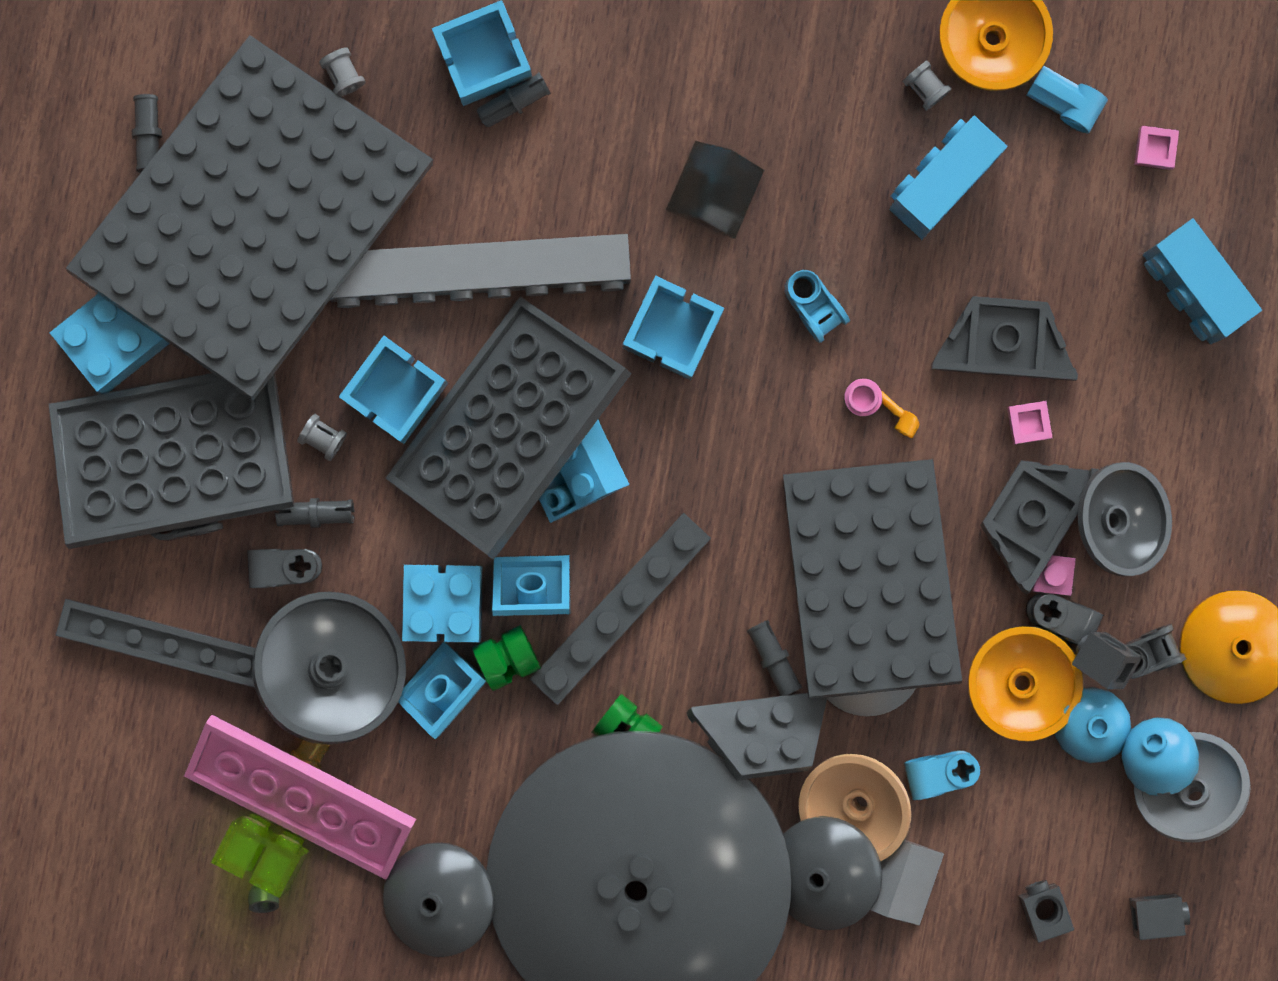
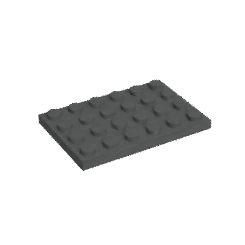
(508, 427)
(167, 458)
(871, 579)

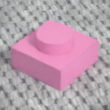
(1156, 147)
(1029, 422)
(1056, 576)

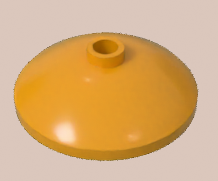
(1023, 44)
(1211, 641)
(1050, 689)

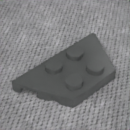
(1006, 340)
(1033, 517)
(763, 734)

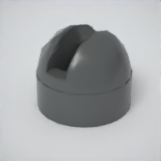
(262, 901)

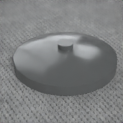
(329, 668)

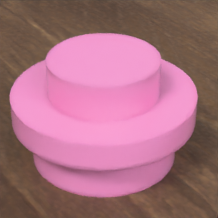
(863, 397)

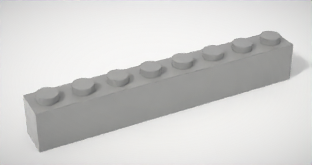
(488, 268)

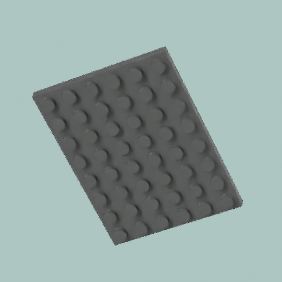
(250, 217)

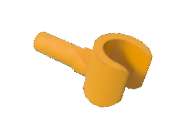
(908, 421)

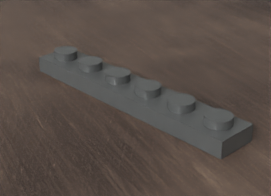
(620, 608)
(156, 642)

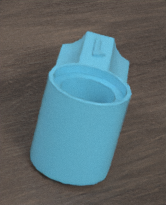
(1076, 104)

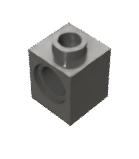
(1106, 660)
(1159, 916)
(1057, 923)

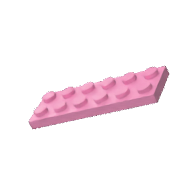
(299, 797)

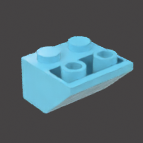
(585, 478)

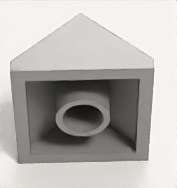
(907, 882)

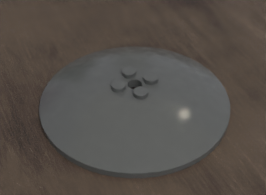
(647, 814)

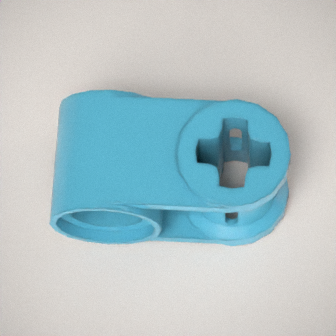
(816, 306)
(933, 774)

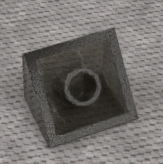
(715, 188)

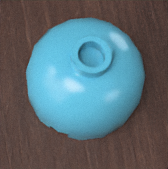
(1095, 727)
(1160, 756)

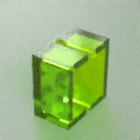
(244, 845)

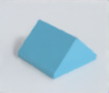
(531, 585)
(441, 690)

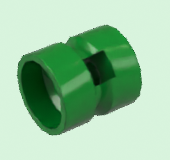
(506, 658)
(625, 711)

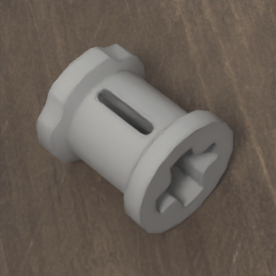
(342, 72)
(927, 85)
(322, 437)

